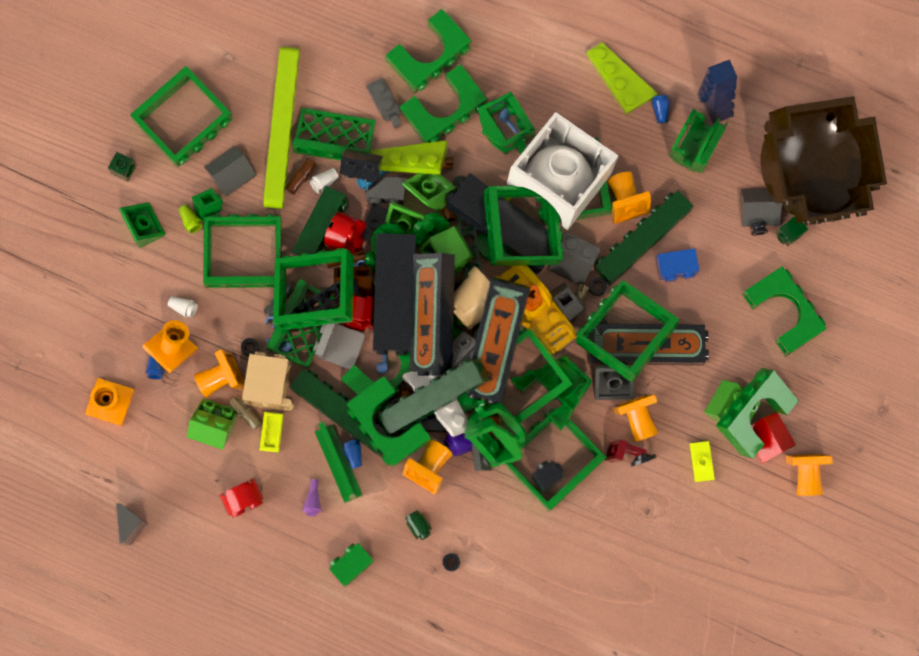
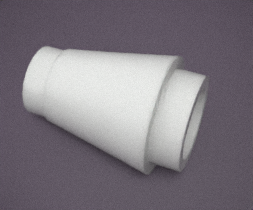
(323, 179)
(183, 306)

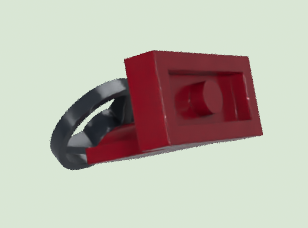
(618, 448)

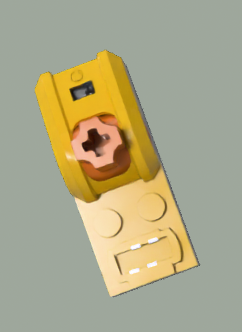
(542, 311)

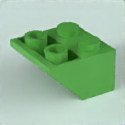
(449, 242)
(723, 399)
(212, 423)

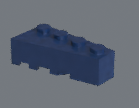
(718, 91)

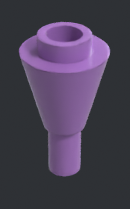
(312, 503)

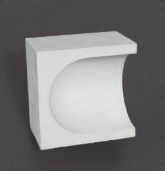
(563, 167)

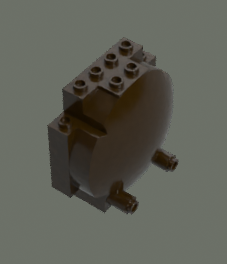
(822, 160)

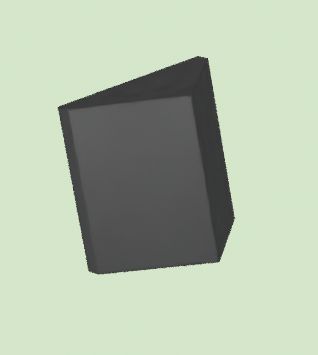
(230, 170)
(758, 207)
(611, 385)
(128, 525)

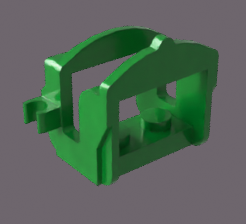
(494, 133)
(695, 141)
(495, 451)

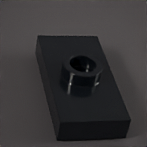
(376, 216)

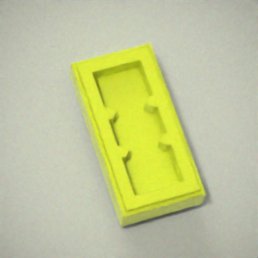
(271, 432)
(701, 461)

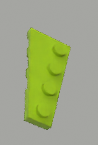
(621, 80)
(416, 158)

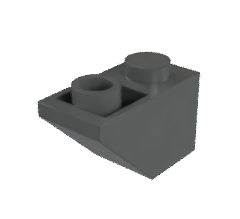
(387, 191)
(567, 301)

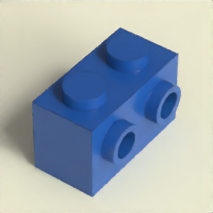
(677, 264)

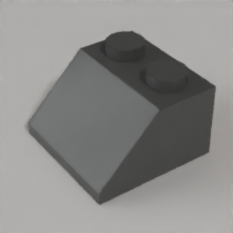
(577, 259)

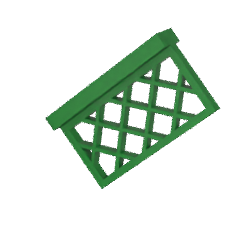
(329, 150)
(278, 335)
(338, 463)

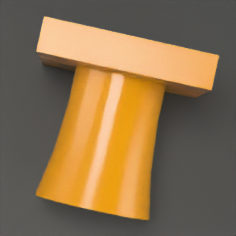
(628, 203)
(171, 345)
(220, 375)
(113, 410)
(638, 416)
(426, 470)
(809, 472)

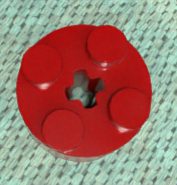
(345, 233)
(362, 313)
(241, 497)

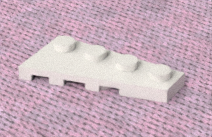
(450, 416)

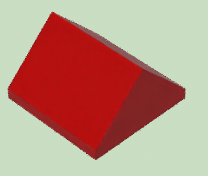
(773, 435)

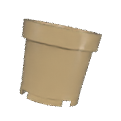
(471, 298)

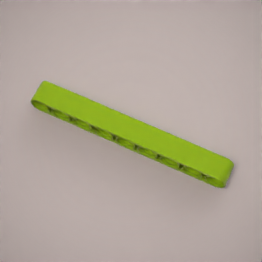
(281, 127)

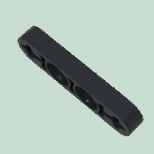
(324, 298)

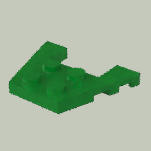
(548, 378)

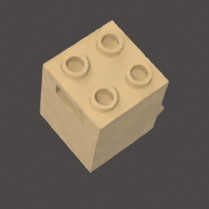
(267, 382)

